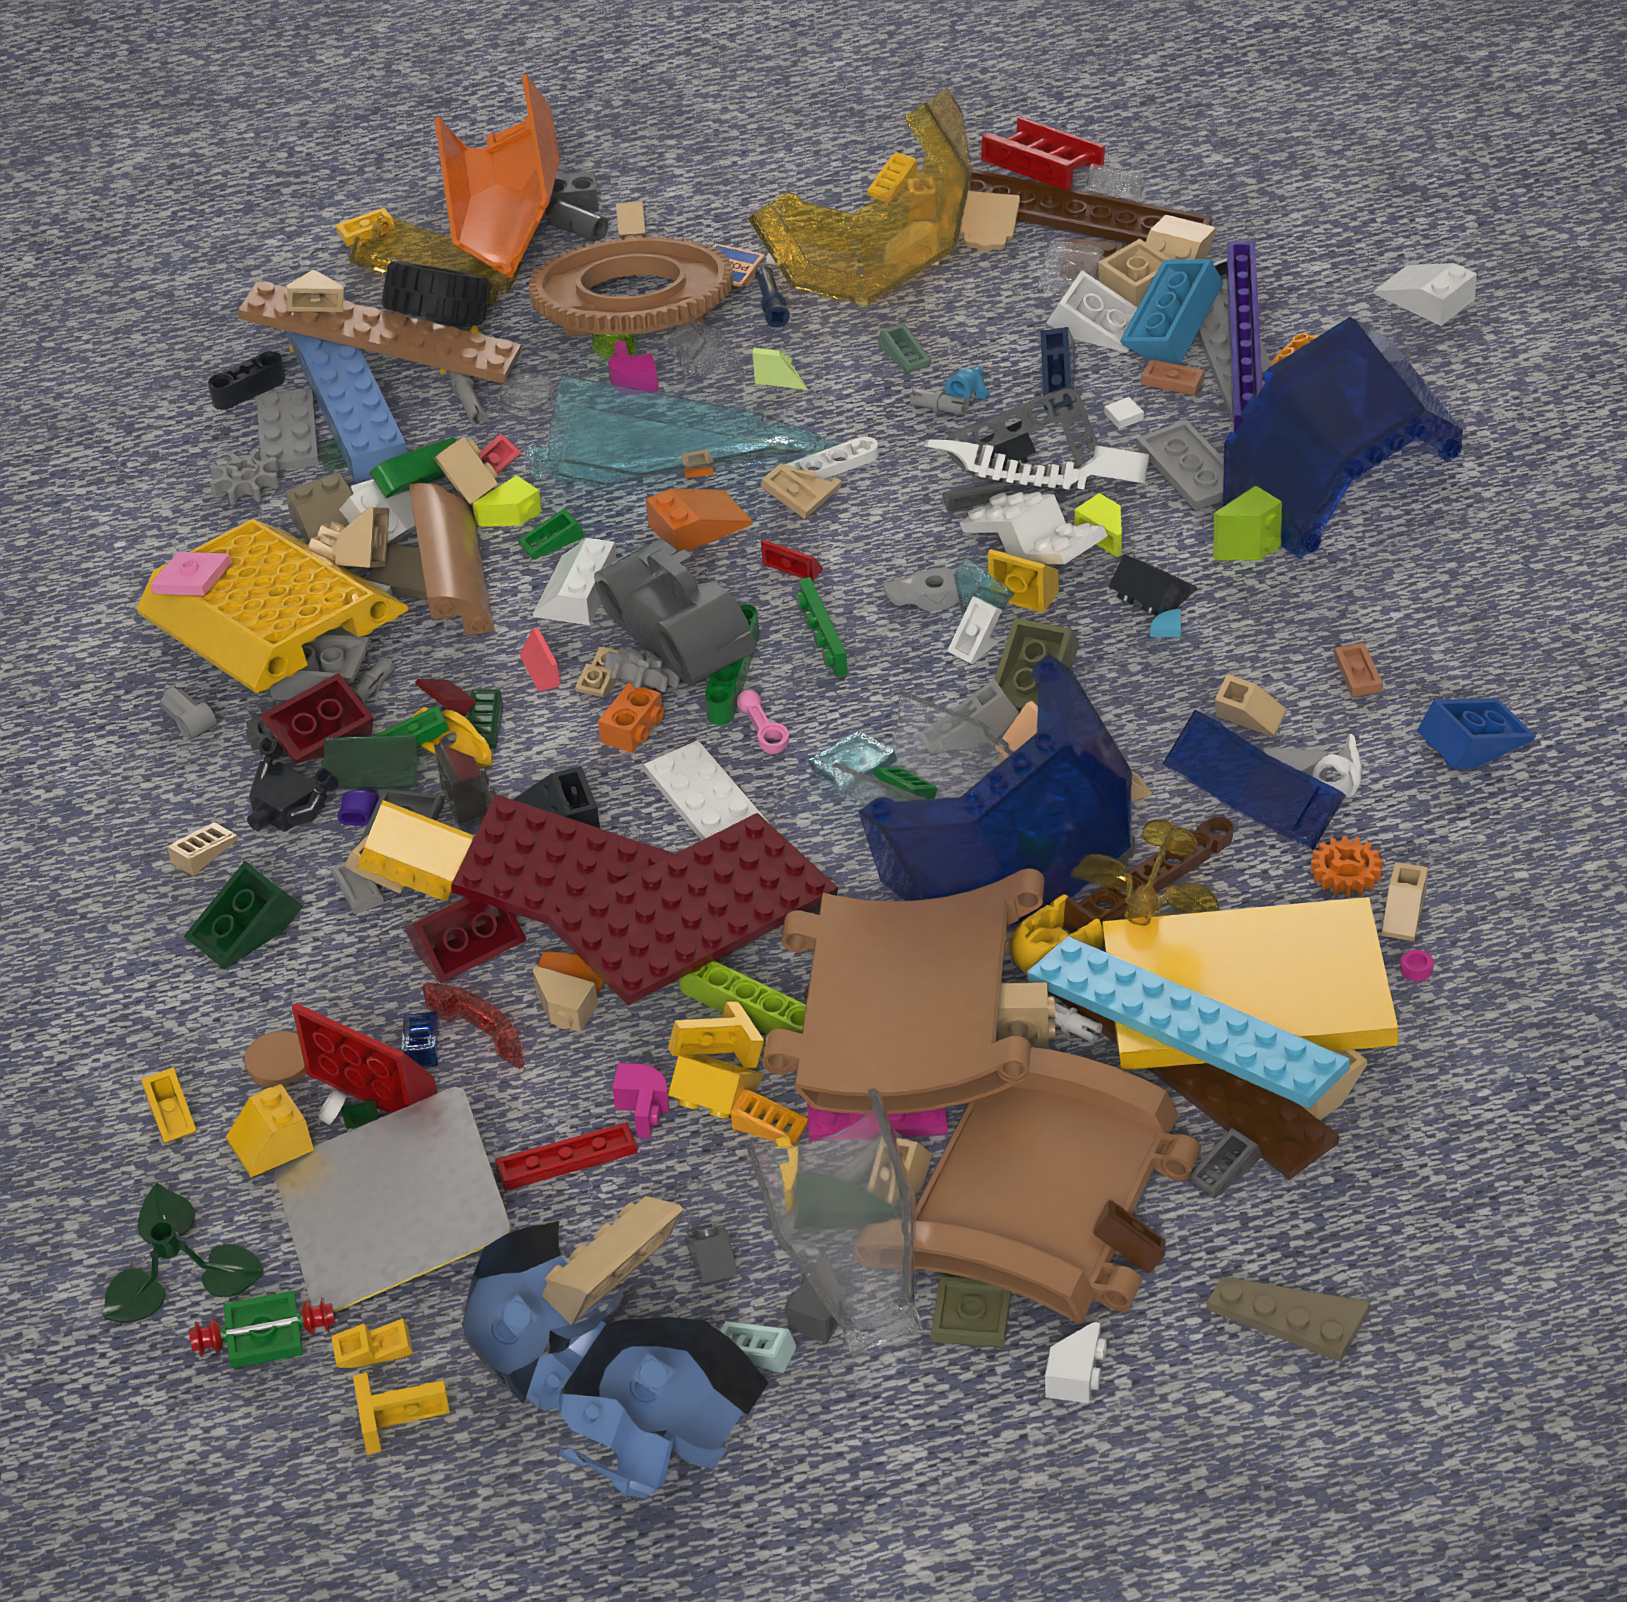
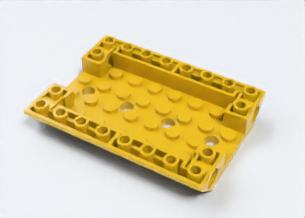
(267, 605)

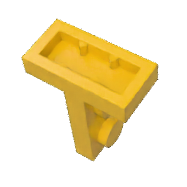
(727, 1034)
(396, 1407)

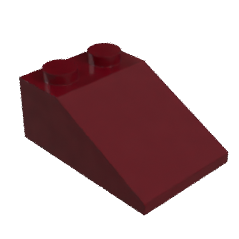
(316, 714)

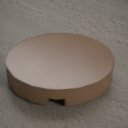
(275, 1059)

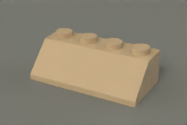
(610, 1257)

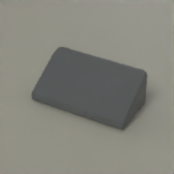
(972, 495)

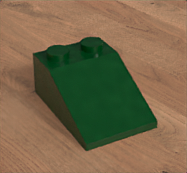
(242, 917)

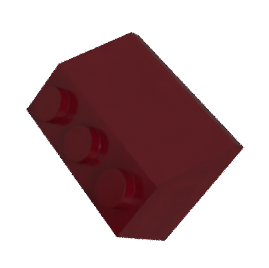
(463, 936)

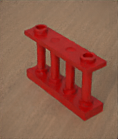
(1042, 152)

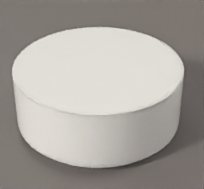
(331, 1106)

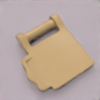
(989, 220)

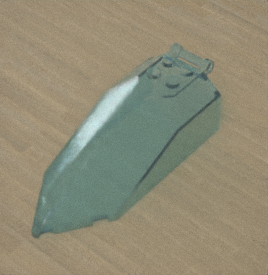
(638, 435)

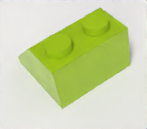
(1248, 527)

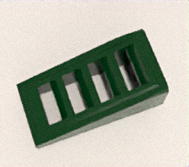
(487, 714)

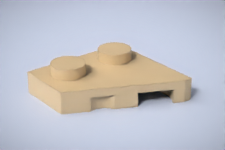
(799, 488)

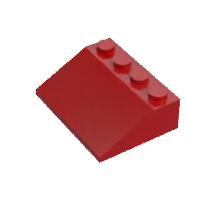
(359, 1063)

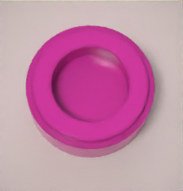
(1416, 965)

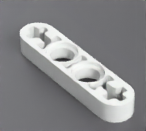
(857, 453)

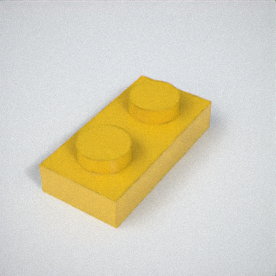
(359, 226)

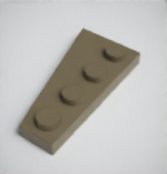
(1297, 1316)

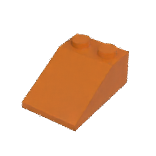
(694, 516)

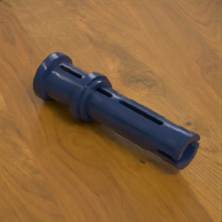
(772, 302)

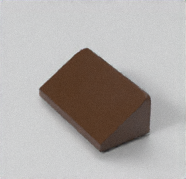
(1130, 1237)

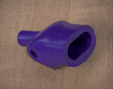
(357, 807)

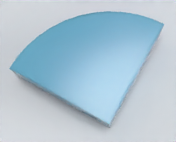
(1167, 624)

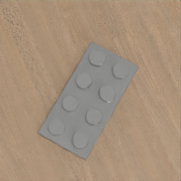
(288, 428)
(1186, 462)

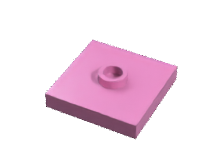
(191, 573)

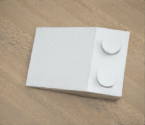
(1431, 290)
(1093, 313)
(400, 510)

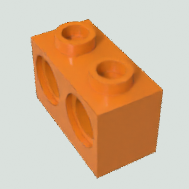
(631, 718)

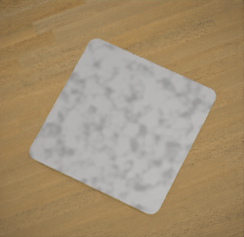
(391, 1200)

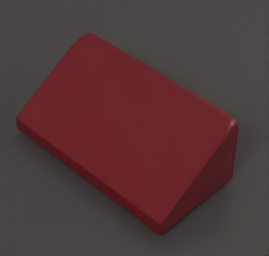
(447, 694)

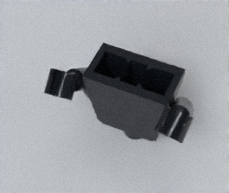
(284, 795)

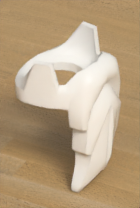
(1348, 766)

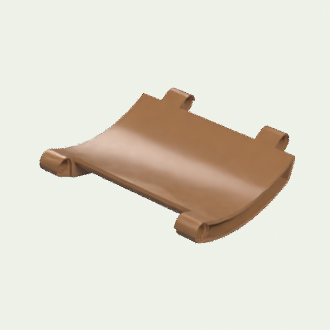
(905, 1000)
(1033, 1174)

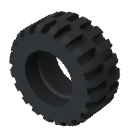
(436, 293)

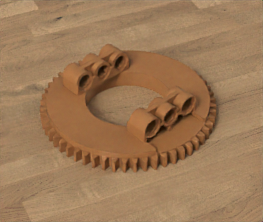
(565, 295)

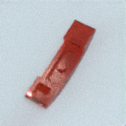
(455, 1002)

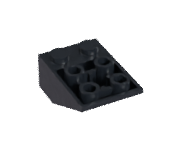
(564, 794)

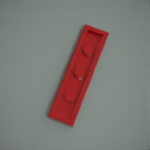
(566, 1156)

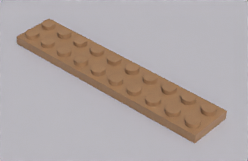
(386, 334)

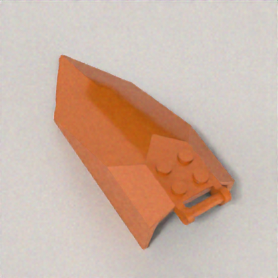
(500, 190)

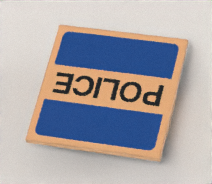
(742, 262)

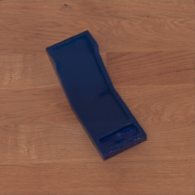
(1253, 781)

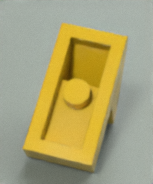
(168, 1105)

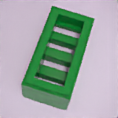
(566, 531)
(906, 781)

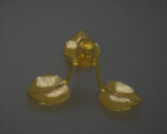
(1143, 900)

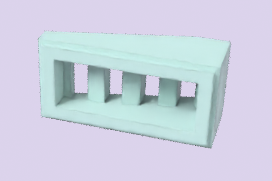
(777, 1349)

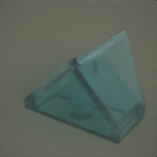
(973, 581)

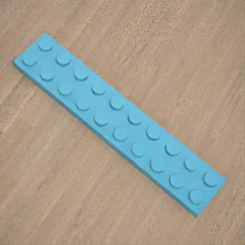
(1190, 1022)

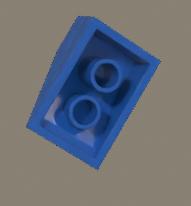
(1472, 731)

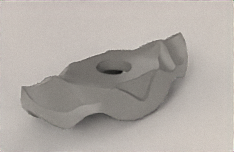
(915, 589)

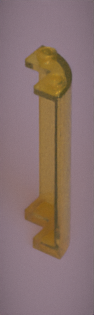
(411, 244)

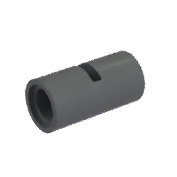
(579, 221)

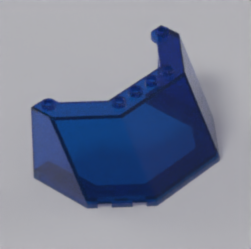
(1327, 422)
(1035, 810)

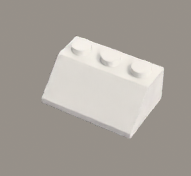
(572, 589)

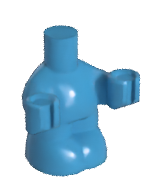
(965, 382)

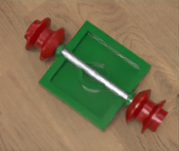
(262, 1328)

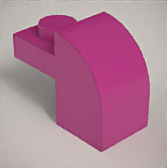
(633, 371)
(643, 1091)

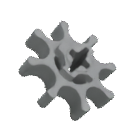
(244, 476)
(640, 669)

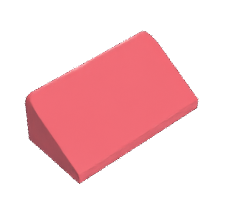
(499, 453)
(540, 661)

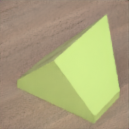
(775, 369)

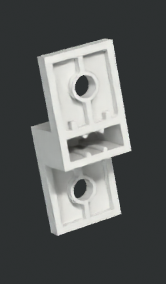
(1033, 528)

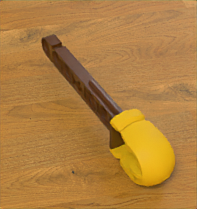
(1084, 919)

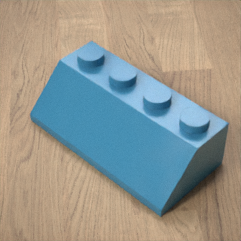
(1173, 309)

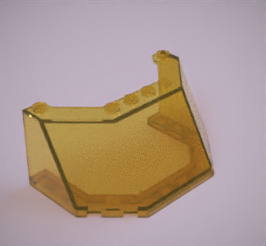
(889, 238)

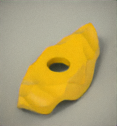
(467, 740)

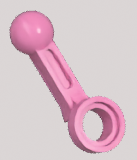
(750, 704)

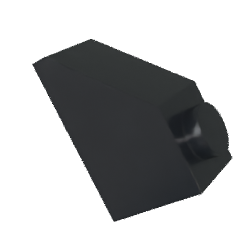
(1015, 448)

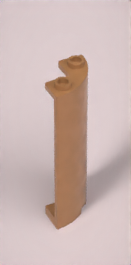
(451, 557)

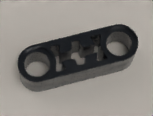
(246, 380)

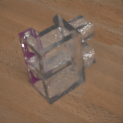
(1115, 182)

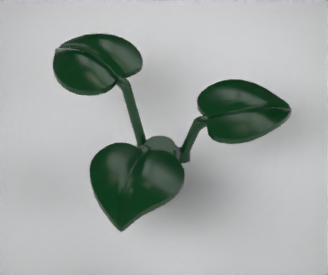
(161, 1223)

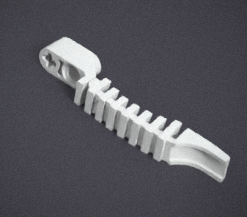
(1105, 463)

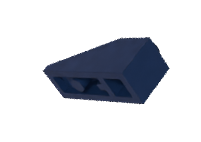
(1058, 363)

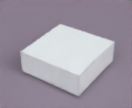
(1124, 412)

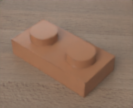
(1172, 377)
(1358, 670)

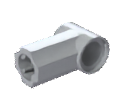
(189, 715)

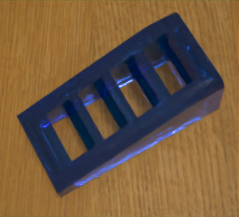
(413, 1040)

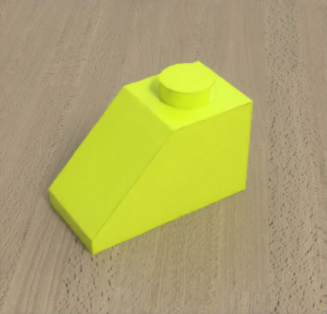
(508, 504)
(1106, 513)

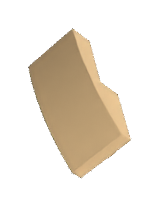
(324, 540)
(595, 678)

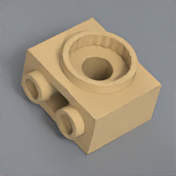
(1025, 1013)

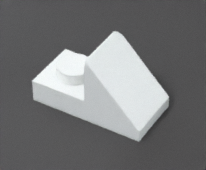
(974, 632)

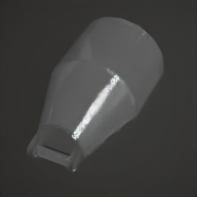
(934, 745)
(848, 1224)

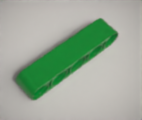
(409, 468)
(729, 682)

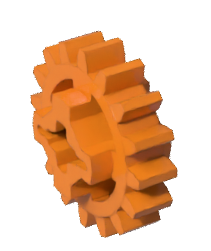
(1346, 866)

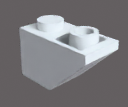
(1073, 1363)

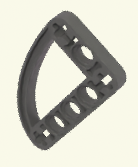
(1028, 423)

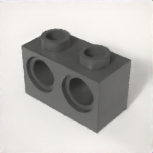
(575, 189)

